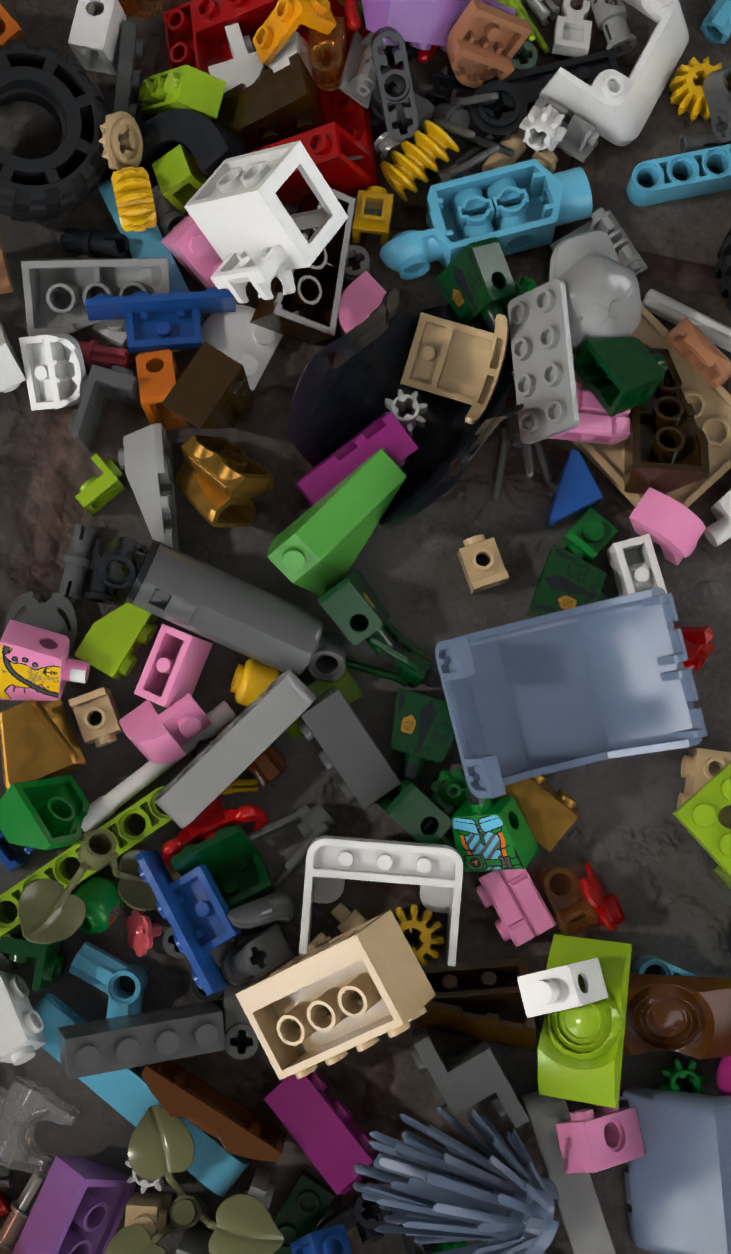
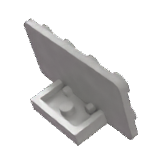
(543, 362)

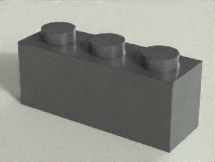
(347, 748)

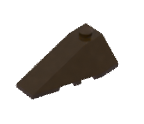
(664, 439)

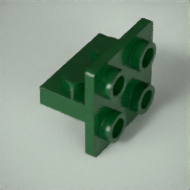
(49, 962)

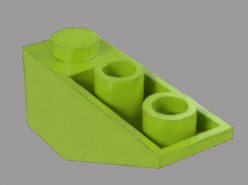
(182, 89)
(116, 639)

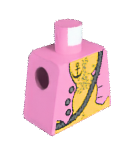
(36, 664)

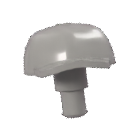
(599, 288)

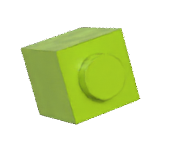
(178, 176)

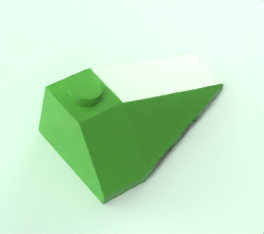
(332, 532)

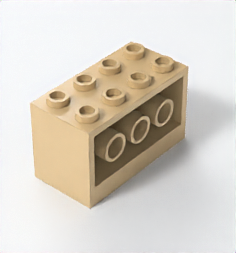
(337, 997)

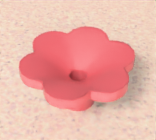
(141, 932)

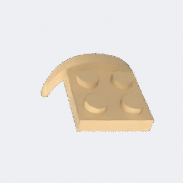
(457, 361)

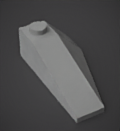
(58, 288)
(150, 471)

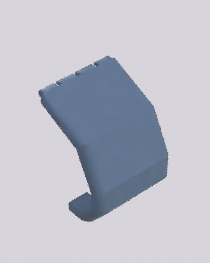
(569, 690)
(685, 1179)

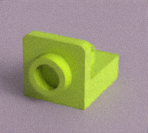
(100, 490)

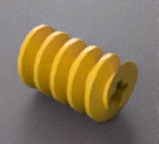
(417, 158)

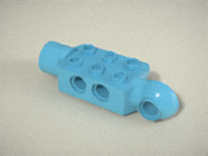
(510, 202)

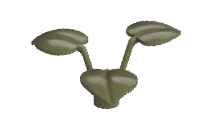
(53, 914)
(166, 1146)

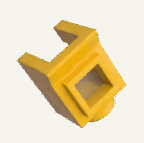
(373, 213)

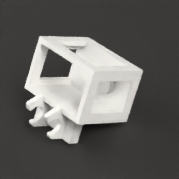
(253, 228)

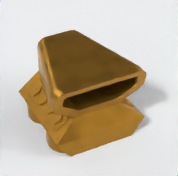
(221, 481)
(37, 742)

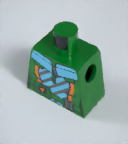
(492, 834)

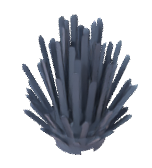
(461, 1193)

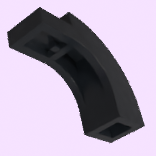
(195, 132)

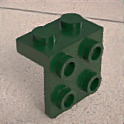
(232, 864)

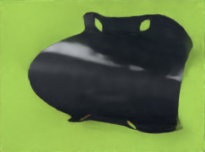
(344, 399)

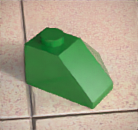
(43, 813)

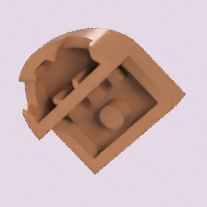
(484, 43)
(700, 353)

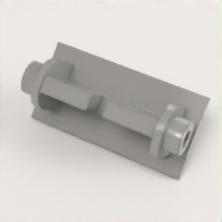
(359, 72)
(580, 135)

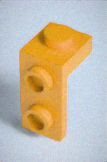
(285, 20)

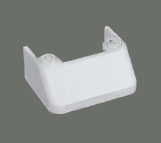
(623, 103)
(431, 866)

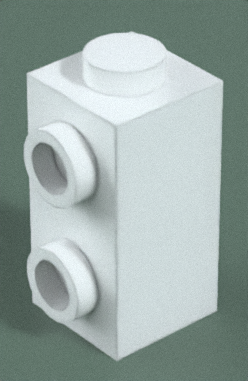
(19, 1023)

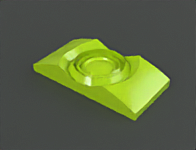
(584, 1044)

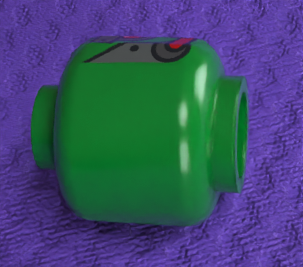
(101, 904)

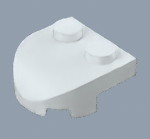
(241, 340)
(52, 370)

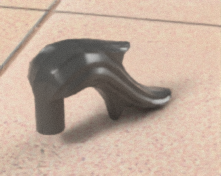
(263, 912)

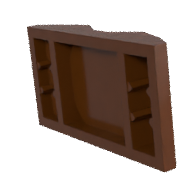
(678, 1015)
(214, 1112)

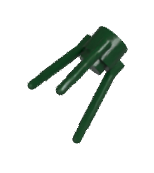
(410, 665)

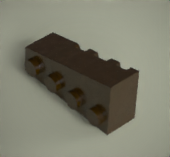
(314, 307)

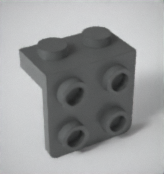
(96, 392)

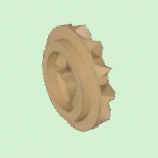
(130, 139)

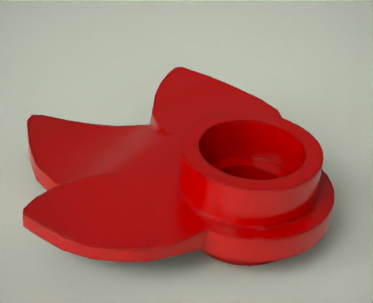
(606, 906)

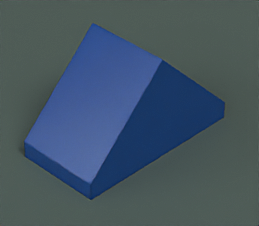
(575, 491)

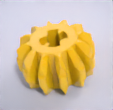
(688, 88)
(134, 199)
(424, 932)

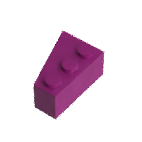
(382, 432)
(323, 1130)

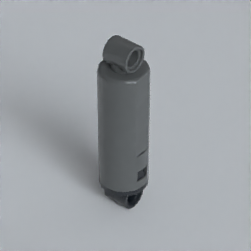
(223, 608)

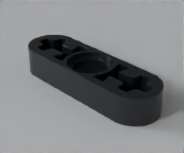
(379, 58)

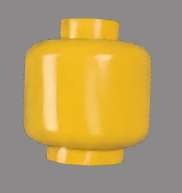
(252, 680)

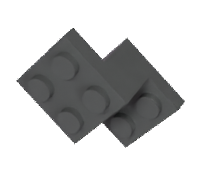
(466, 1077)

